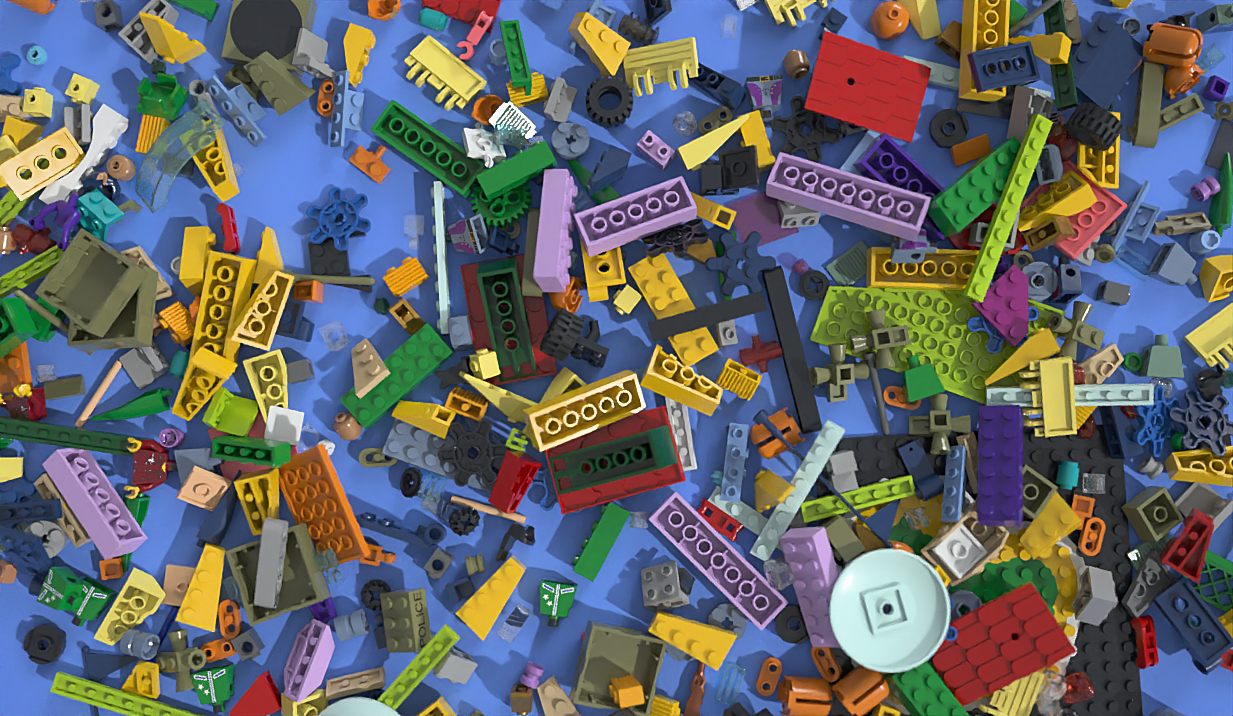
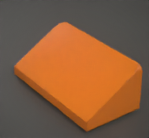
(970, 150)

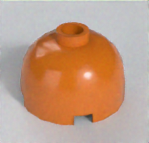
(889, 20)
(1180, 79)
(570, 299)

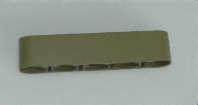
(1148, 105)
(529, 284)

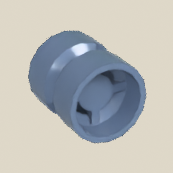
(348, 626)
(139, 644)

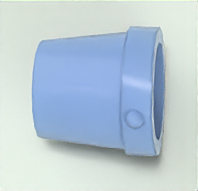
(497, 53)
(1203, 242)

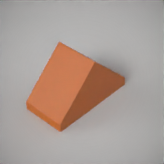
(308, 291)

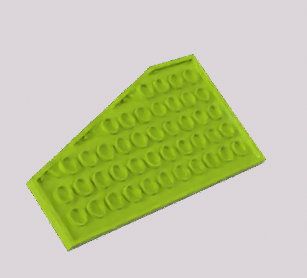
(935, 330)

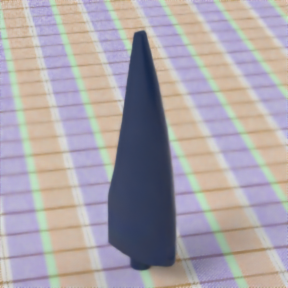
(218, 521)

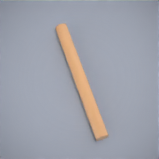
(98, 394)
(487, 509)

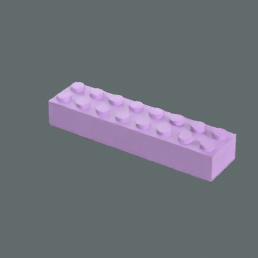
(847, 196)
(718, 560)

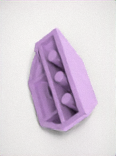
(308, 660)

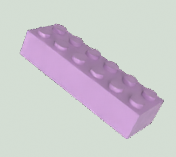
(635, 216)
(555, 231)
(94, 502)
(814, 575)

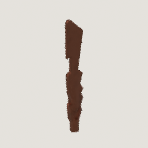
(697, 691)

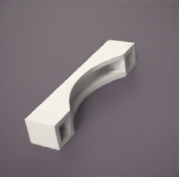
(107, 129)

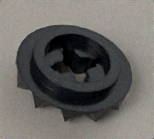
(816, 276)
(409, 475)
(462, 515)
(366, 595)

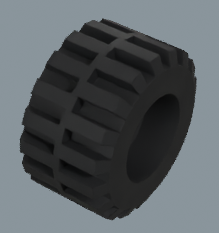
(606, 86)
(1094, 126)
(561, 335)

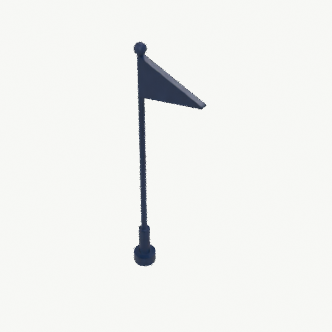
(879, 522)
(102, 665)

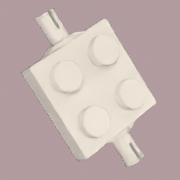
(480, 145)

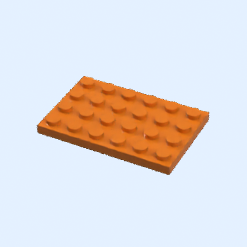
(320, 502)

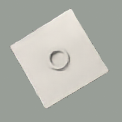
(959, 551)

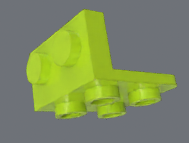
(230, 413)

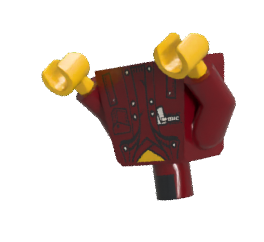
(25, 403)
(150, 465)

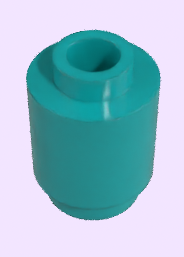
(433, 19)
(179, 364)
(1067, 475)

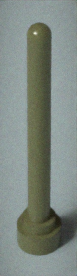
(330, 279)
(45, 313)

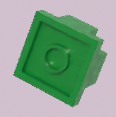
(161, 98)

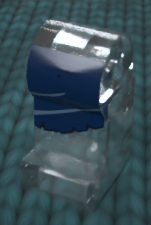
(442, 508)
(514, 623)

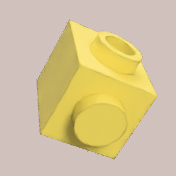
(82, 90)
(38, 103)
(626, 300)
(484, 364)

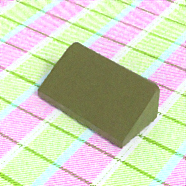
(240, 76)
(64, 388)

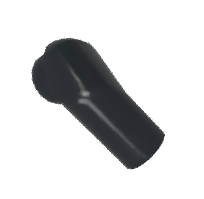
(594, 334)

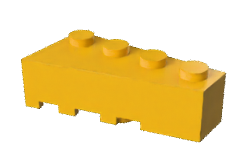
(217, 167)
(263, 311)
(202, 379)
(680, 382)
(1201, 467)
(202, 595)
(487, 603)
(697, 639)

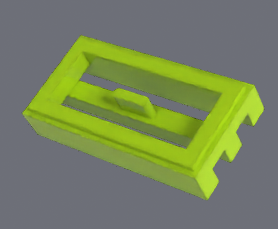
(521, 441)

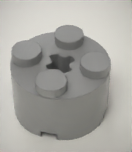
(56, 536)

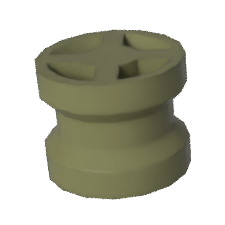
(475, 563)

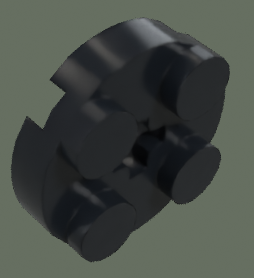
(952, 118)
(782, 623)
(55, 638)

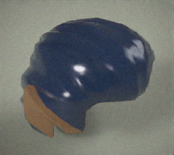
(104, 183)

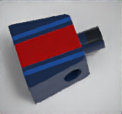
(1069, 282)

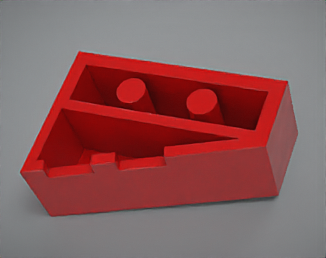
(513, 480)
(1189, 545)

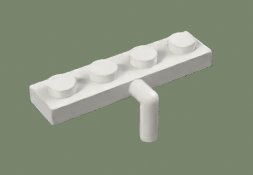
(682, 433)

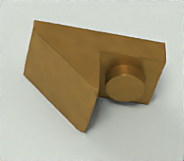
(407, 316)

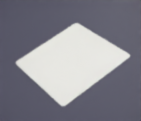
(284, 425)

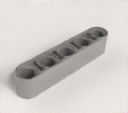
(271, 563)

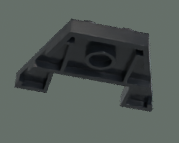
(331, 262)

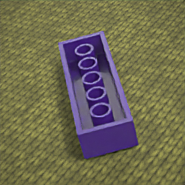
(891, 165)
(1000, 466)

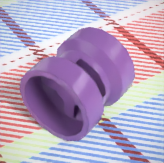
(1207, 187)
(167, 437)
(531, 675)

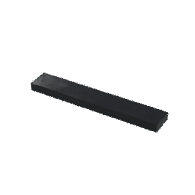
(707, 316)

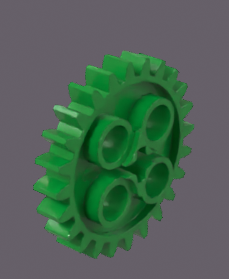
(510, 210)

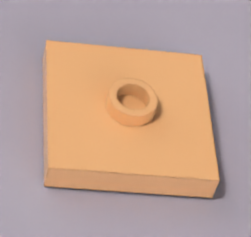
(203, 488)
(176, 583)

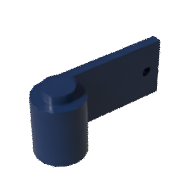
(925, 481)

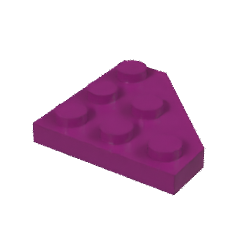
(1007, 305)

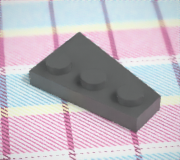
(1148, 582)

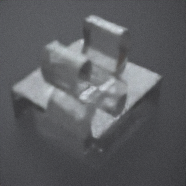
(916, 518)

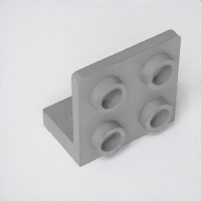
(311, 54)
(145, 364)
(1206, 500)
(662, 587)

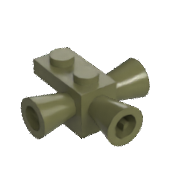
(1075, 331)
(880, 339)
(838, 373)
(938, 424)
(181, 659)

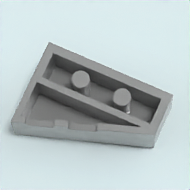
(136, 34)
(1025, 104)

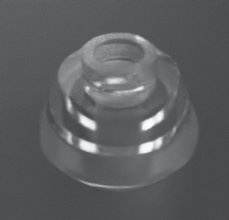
(684, 123)

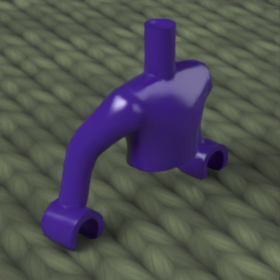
(65, 218)

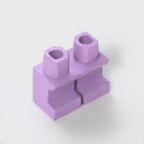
(655, 150)

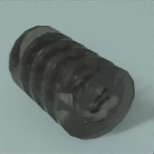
(638, 29)

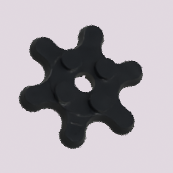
(798, 141)
(676, 239)
(460, 454)

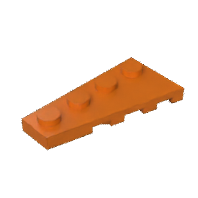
(15, 369)

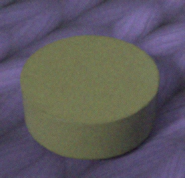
(1104, 253)

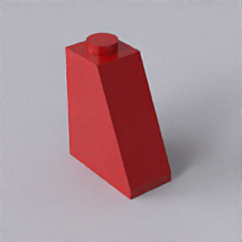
(260, 699)

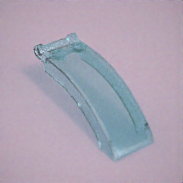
(172, 151)

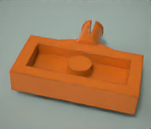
(371, 163)

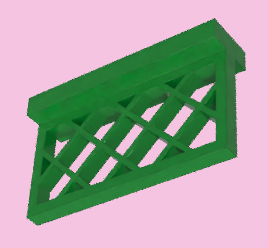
(1226, 567)

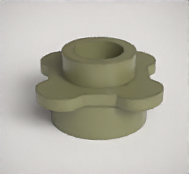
(1219, 111)

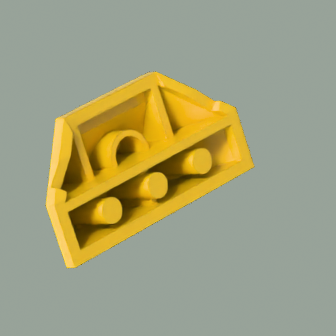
(1100, 166)

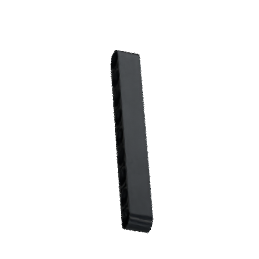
(792, 350)

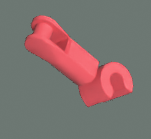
(474, 36)

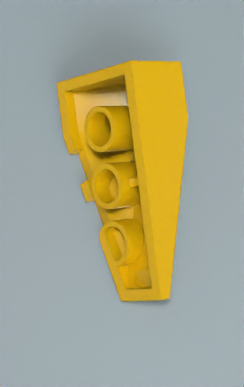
(1063, 199)
(1217, 277)

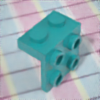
(97, 213)

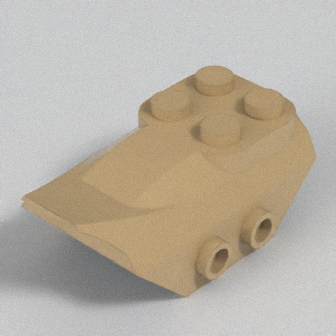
(990, 537)

